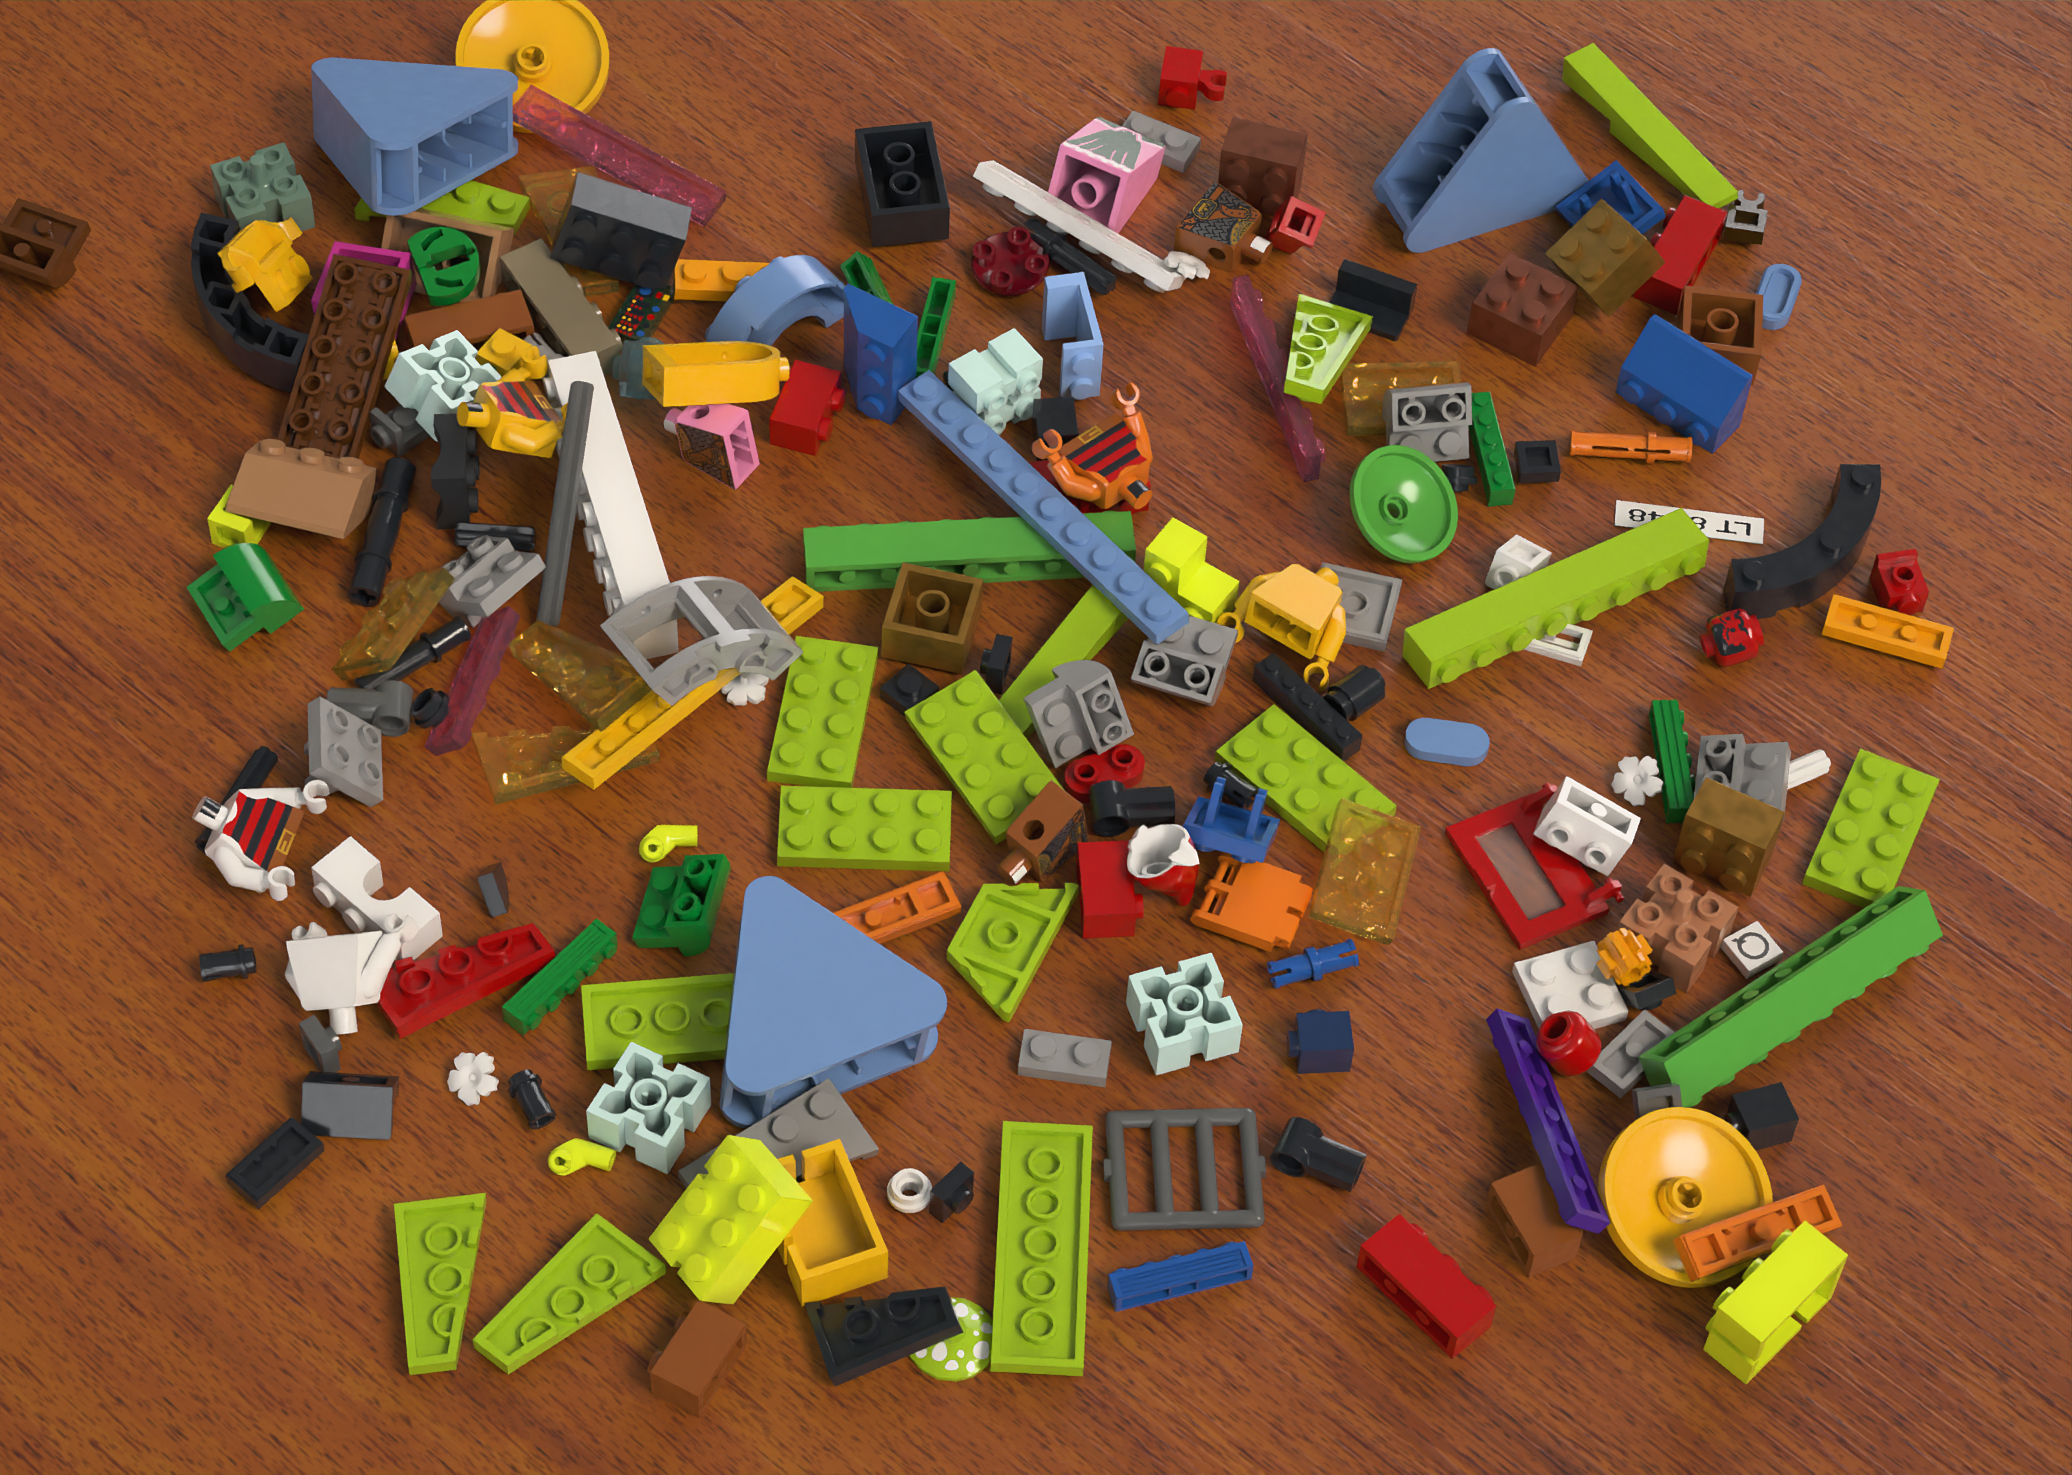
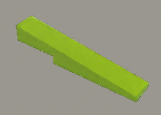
(1644, 127)
(1077, 638)

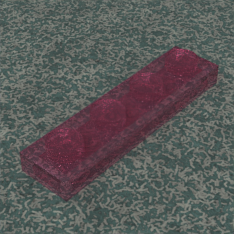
(473, 680)

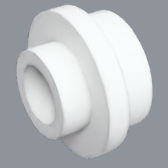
(909, 1180)

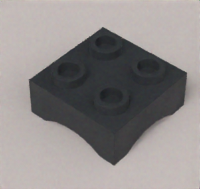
(455, 471)

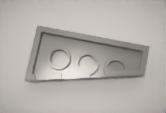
(802, 1124)

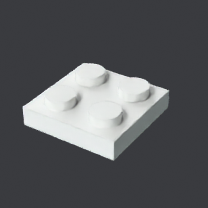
(1572, 983)

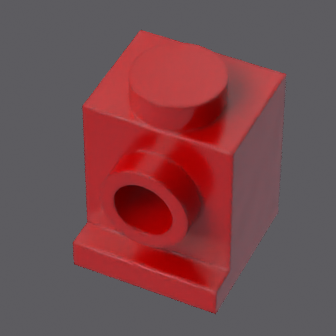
(1294, 225)
(1899, 582)

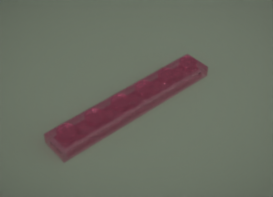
(616, 153)
(1272, 368)

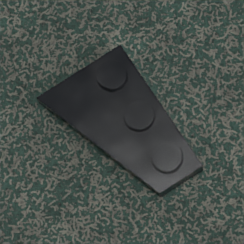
(876, 1332)

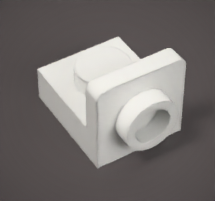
(1516, 560)

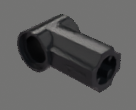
(1118, 808)
(1306, 1151)

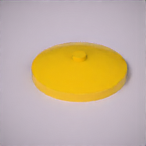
(542, 43)
(1674, 1177)

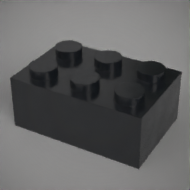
(901, 184)
(620, 232)

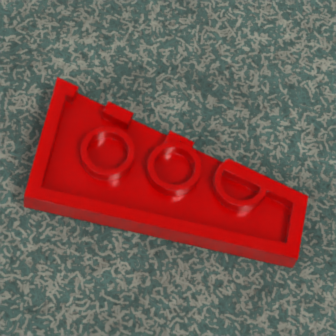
(458, 976)

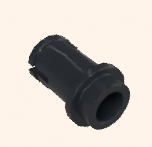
(1235, 788)
(228, 963)
(527, 1090)

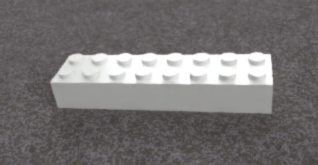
(612, 502)

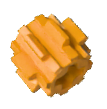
(1624, 957)

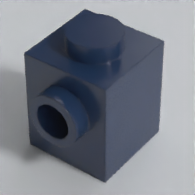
(1321, 1042)

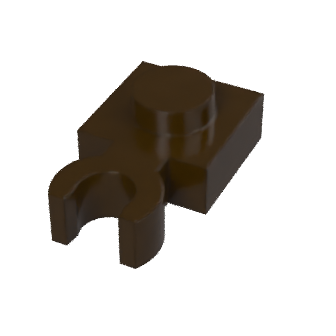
(1746, 220)

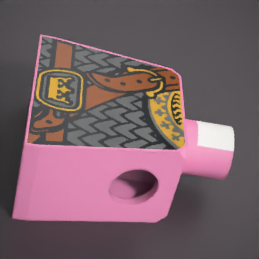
(716, 440)

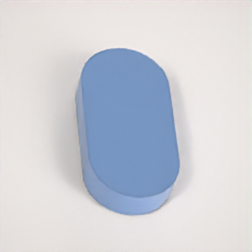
(1779, 290)
(1446, 741)

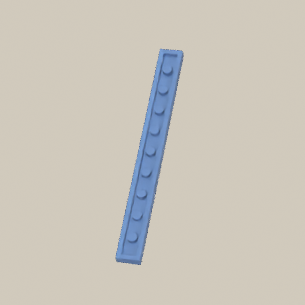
(1044, 507)

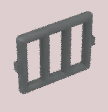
(1165, 1217)

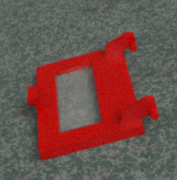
(1526, 880)

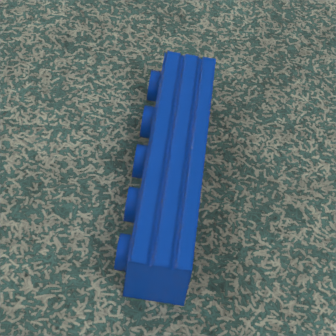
(1179, 1276)

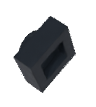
(1537, 461)
(996, 663)
(907, 689)
(1648, 991)
(952, 1193)

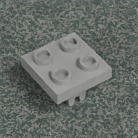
(344, 752)

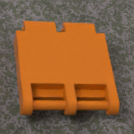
(1255, 904)

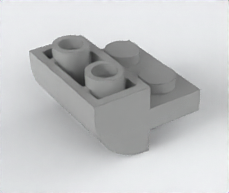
(1430, 419)
(487, 578)
(1188, 661)
(1078, 711)
(1752, 769)

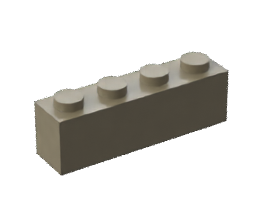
(559, 305)

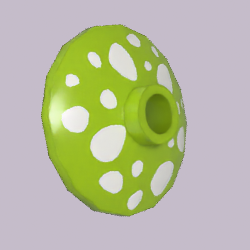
(964, 1353)

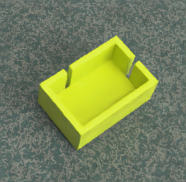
(730, 1220)
(1756, 1316)

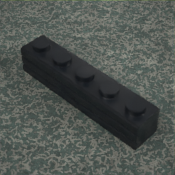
(1306, 706)

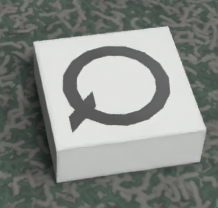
(1751, 949)

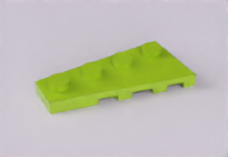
(1322, 346)

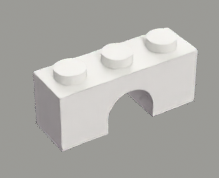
(349, 879)

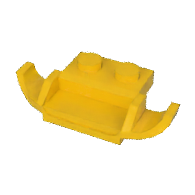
(265, 255)

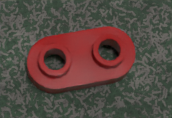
(1104, 768)

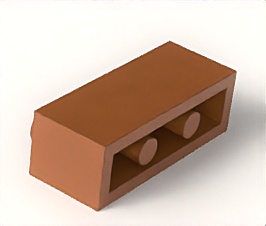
(473, 319)

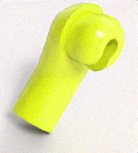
(665, 838)
(578, 1154)

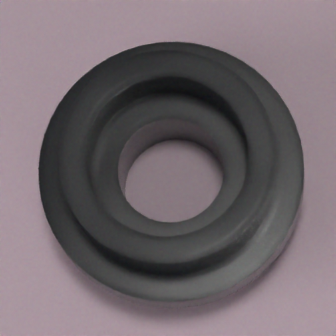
(1459, 476)
(430, 708)

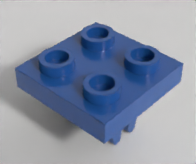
(1620, 192)
(1231, 829)

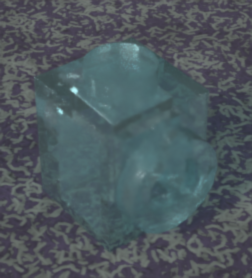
(628, 368)

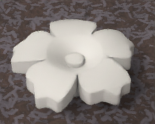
(1187, 265)
(746, 687)
(1637, 779)
(472, 1077)

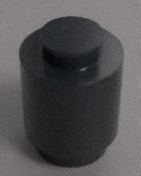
(1356, 692)

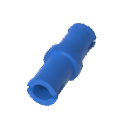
(1313, 963)

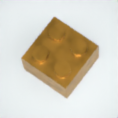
(1605, 257)
(932, 618)
(1728, 837)

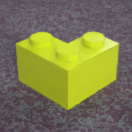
(1179, 567)

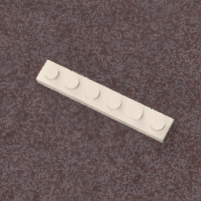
(1066, 219)

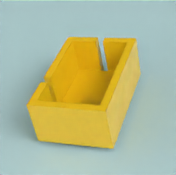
(836, 1238)

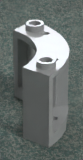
(728, 617)

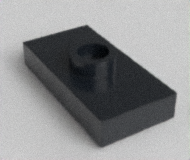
(275, 1163)

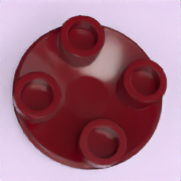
(1009, 263)

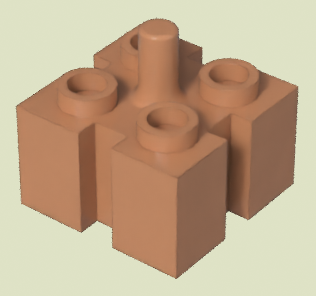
(1680, 925)

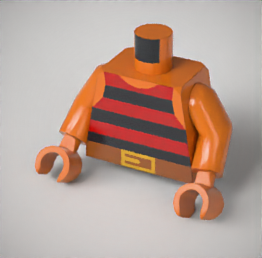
(1106, 460)

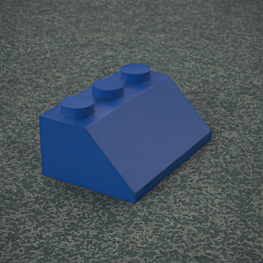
(878, 352)
(1684, 384)

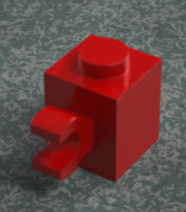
(1184, 77)

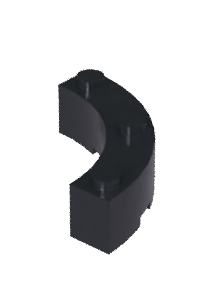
(248, 340)
(1817, 562)

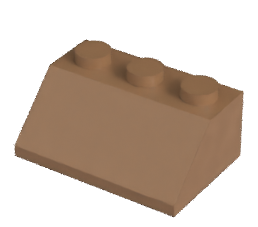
(488, 238)
(303, 488)

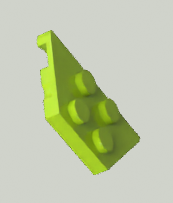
(1008, 939)

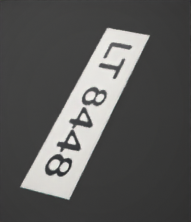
(1711, 523)

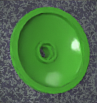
(1415, 495)

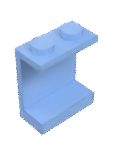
(1067, 314)

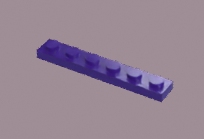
(1547, 1122)

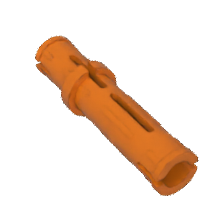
(1631, 446)

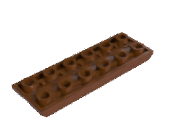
(345, 357)

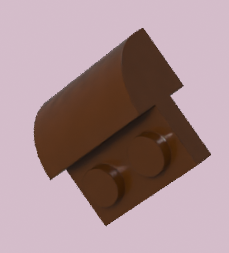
(41, 243)

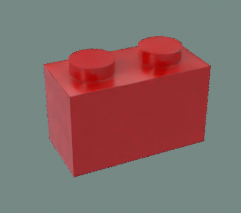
(806, 408)
(1106, 890)

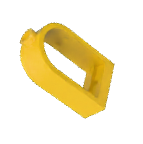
(713, 372)

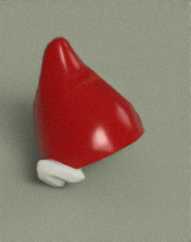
(1164, 861)

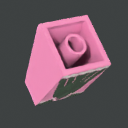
(1106, 171)

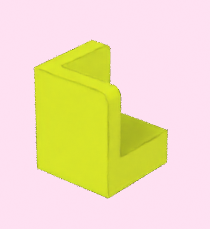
(231, 528)

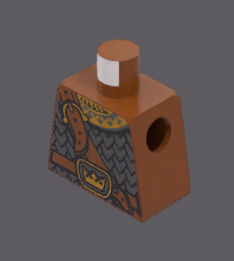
(1222, 230)
(1044, 835)

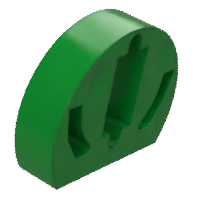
(438, 245)

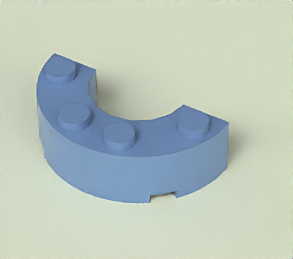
(776, 299)

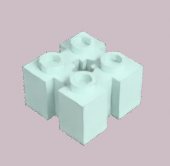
(438, 378)
(999, 380)
(1183, 1013)
(649, 1107)

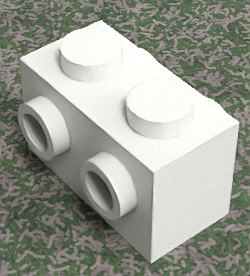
(1587, 826)

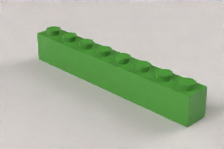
(978, 548)
(1793, 995)

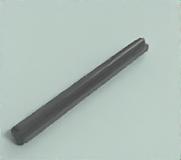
(565, 502)

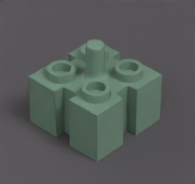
(263, 189)

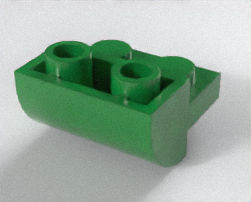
(244, 594)
(683, 904)

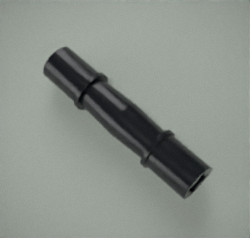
(381, 532)

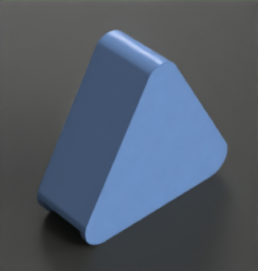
(411, 127)
(1477, 160)
(816, 1005)

